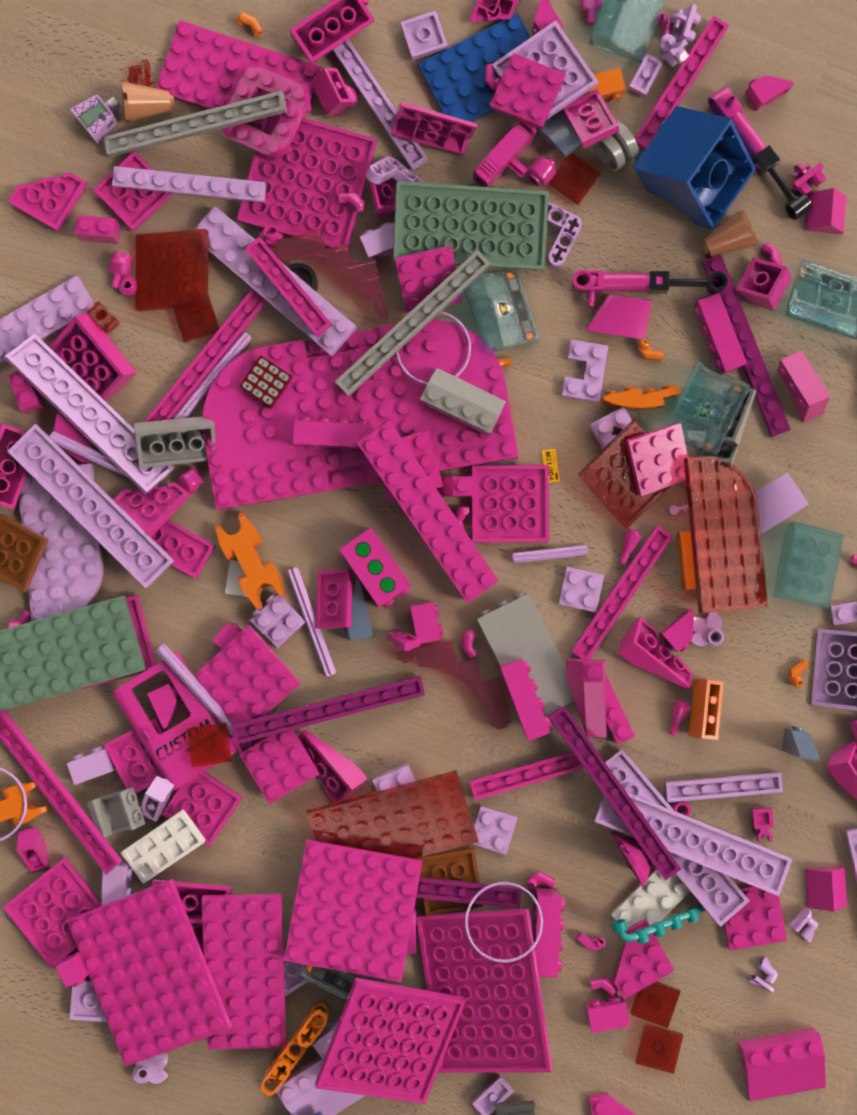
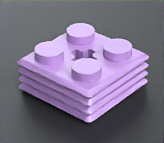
(604, 427)

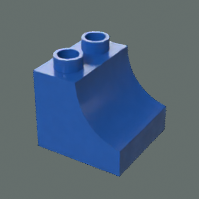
(696, 164)

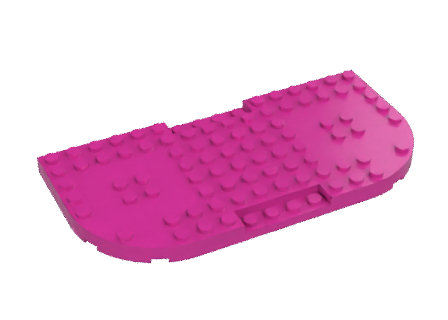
(255, 443)

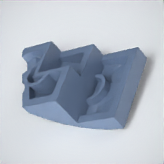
(560, 134)

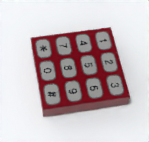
(266, 381)

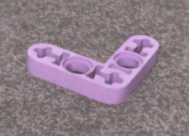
(389, 168)
(562, 225)

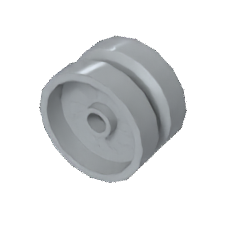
(617, 148)

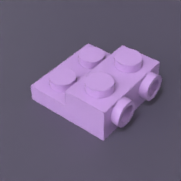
(277, 620)

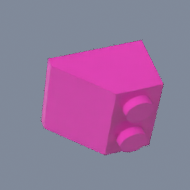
(764, 283)

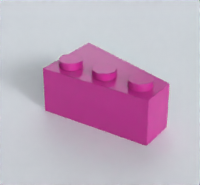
(804, 386)

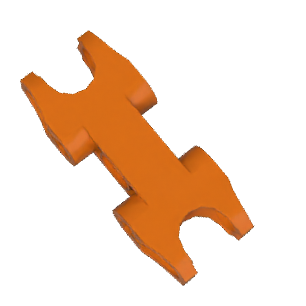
(257, 573)
(13, 804)
(287, 1058)

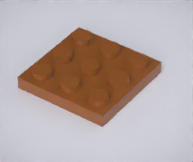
(19, 552)
(450, 865)

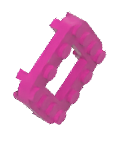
(297, 105)

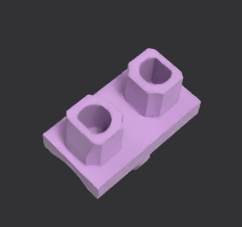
(683, 21)
(674, 51)

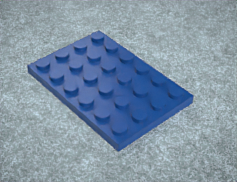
(458, 72)

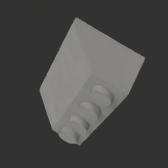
(462, 401)
(172, 441)

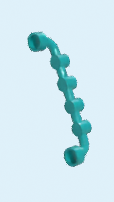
(658, 928)

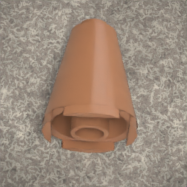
(144, 101)
(730, 236)

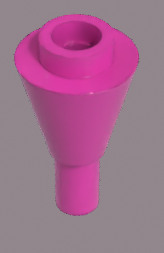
(630, 540)
(680, 712)

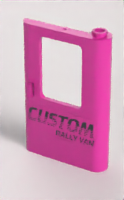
(171, 749)

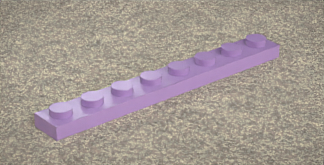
(377, 101)
(189, 184)

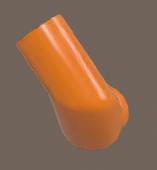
(795, 673)

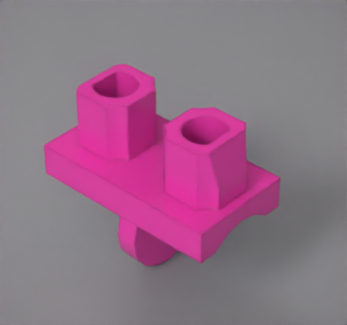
(815, 175)

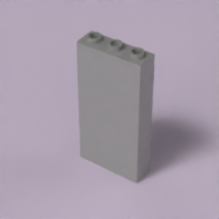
(519, 632)

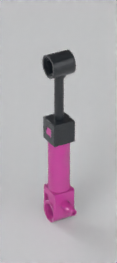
(763, 157)
(653, 282)

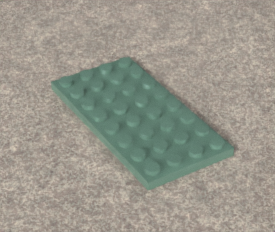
(497, 222)
(68, 652)

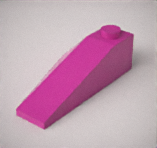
(648, 652)
(588, 690)
(844, 767)
(337, 772)
(633, 856)

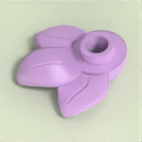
(705, 628)
(154, 1069)

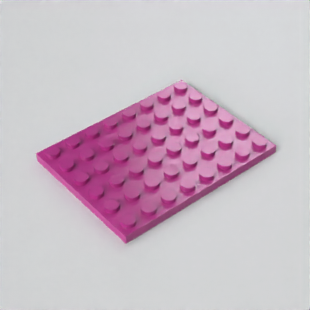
(149, 973)
(503, 1009)

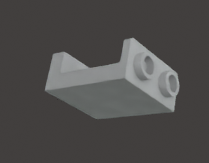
(116, 812)

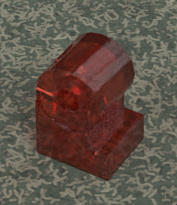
(103, 317)

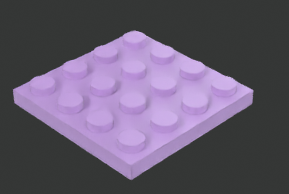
(556, 51)

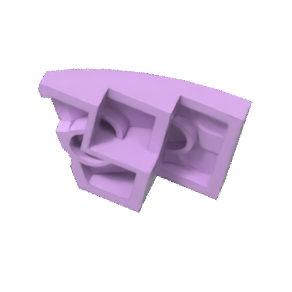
(778, 501)

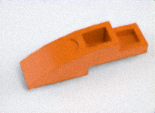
(634, 400)

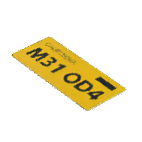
(550, 459)

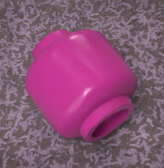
(541, 171)

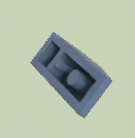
(360, 619)
(799, 744)

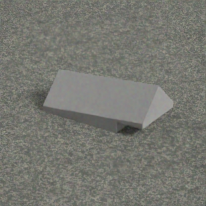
(731, 443)

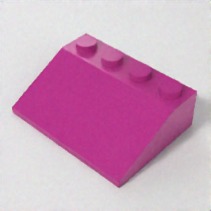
(93, 356)
(783, 1064)

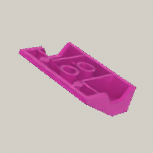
(432, 128)

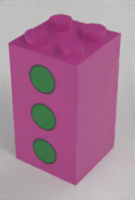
(376, 568)

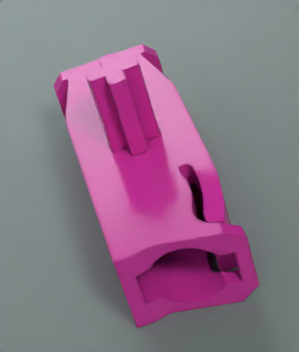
(505, 156)

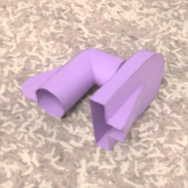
(802, 918)
(765, 966)

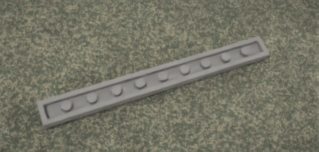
(195, 124)
(413, 323)

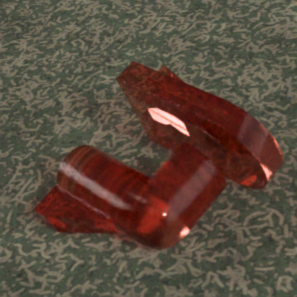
(143, 69)

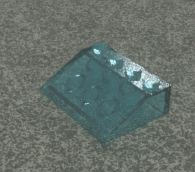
(626, 27)
(808, 565)

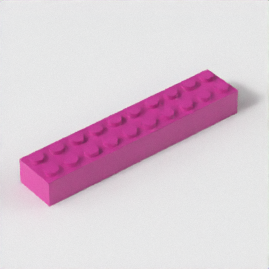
(427, 511)

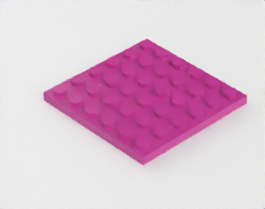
(307, 182)
(353, 910)
(389, 1041)

